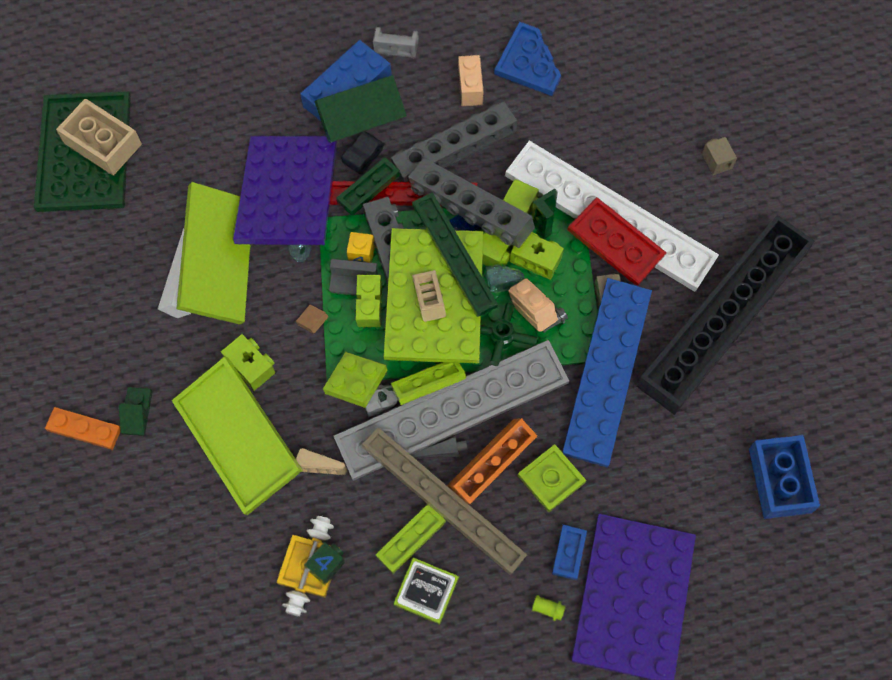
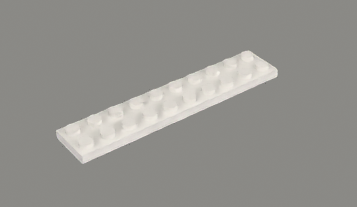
(685, 258)

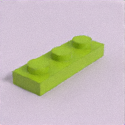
(427, 381)
(410, 538)

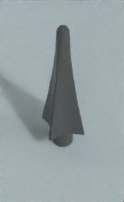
(447, 448)

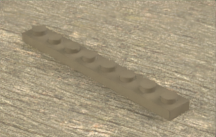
(444, 501)

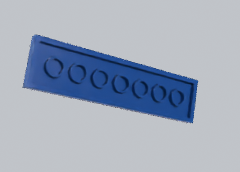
(606, 373)

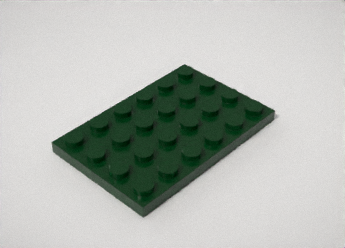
(66, 177)

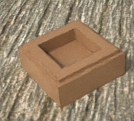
(312, 319)

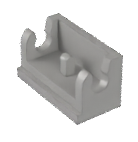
(395, 44)

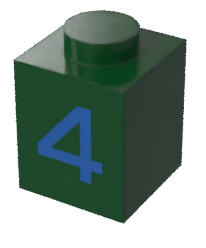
(325, 562)

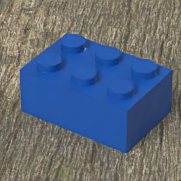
(784, 477)

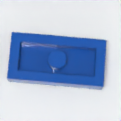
(569, 552)

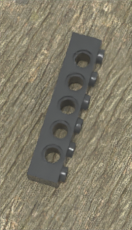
(466, 144)
(482, 202)
(375, 214)

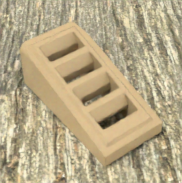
(432, 309)
(318, 463)

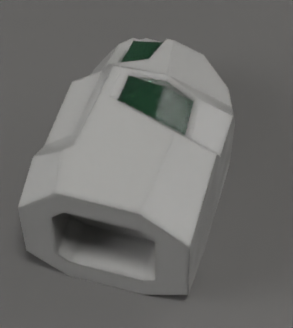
(381, 401)

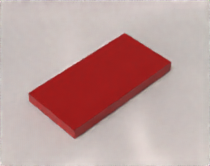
(616, 241)

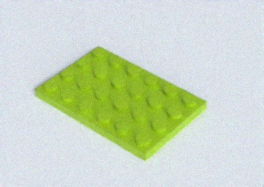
(439, 340)

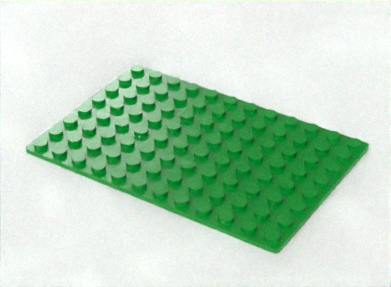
(569, 288)

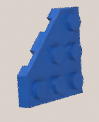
(529, 61)

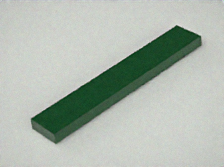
(455, 255)

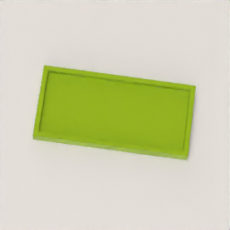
(212, 265)
(236, 436)

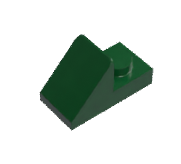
(135, 411)

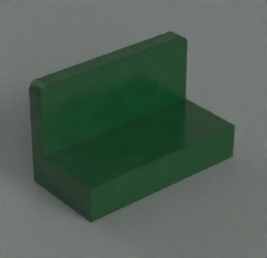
(543, 213)

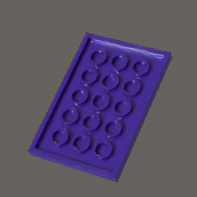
(286, 191)
(634, 599)

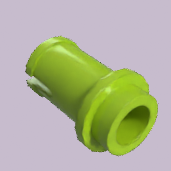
(549, 608)

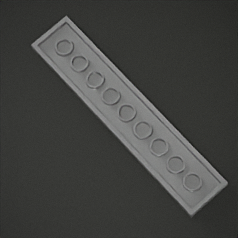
(457, 406)

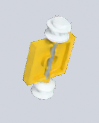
(293, 572)

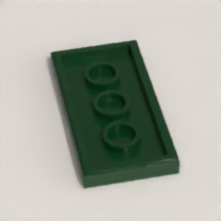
(360, 108)

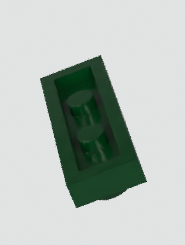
(368, 186)

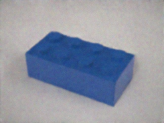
(352, 69)

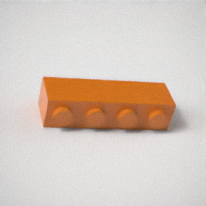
(492, 460)

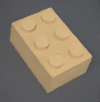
(99, 136)

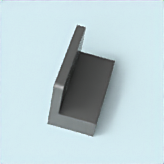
(345, 275)

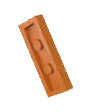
(83, 428)

